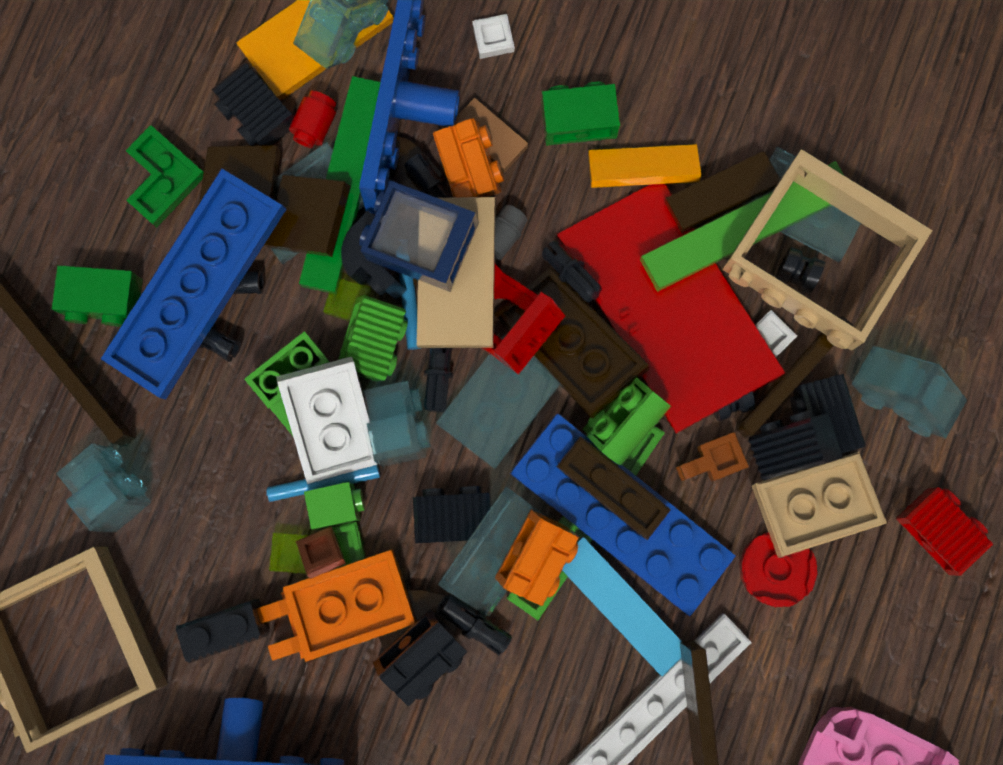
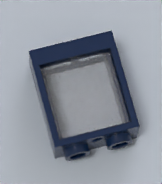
(418, 235)

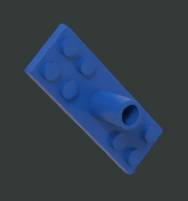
(401, 100)
(236, 742)

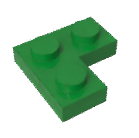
(170, 179)

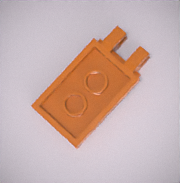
(342, 608)

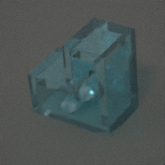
(333, 26)
(911, 388)
(394, 424)
(102, 489)

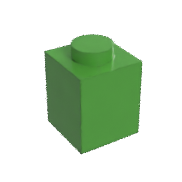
(334, 505)

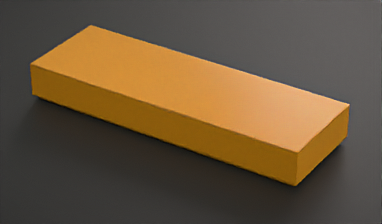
(644, 166)

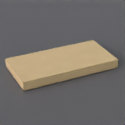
(467, 312)

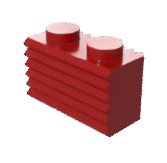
(945, 530)

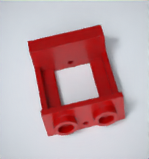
(530, 330)

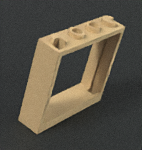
(856, 203)
(14, 688)

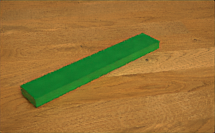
(346, 165)

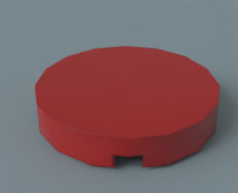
(775, 579)

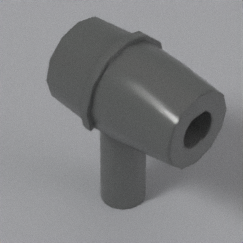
(508, 229)

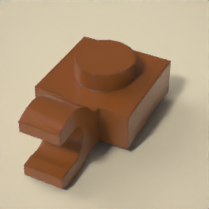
(716, 458)

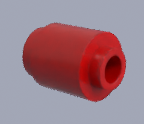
(313, 119)

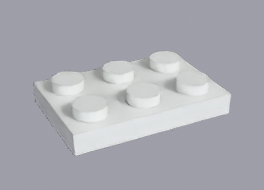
(327, 419)

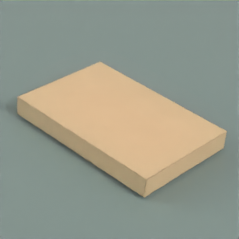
(818, 504)

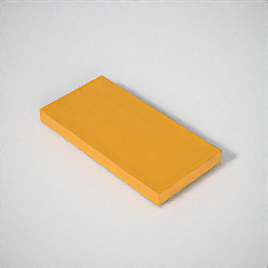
(281, 62)

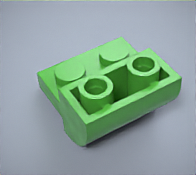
(295, 356)
(626, 421)

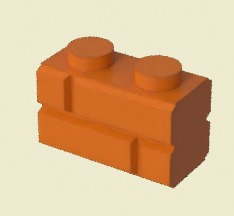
(467, 159)
(537, 558)

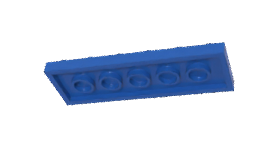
(193, 284)
(676, 559)

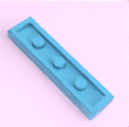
(623, 608)

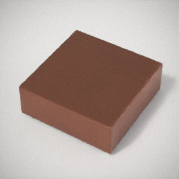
(320, 552)

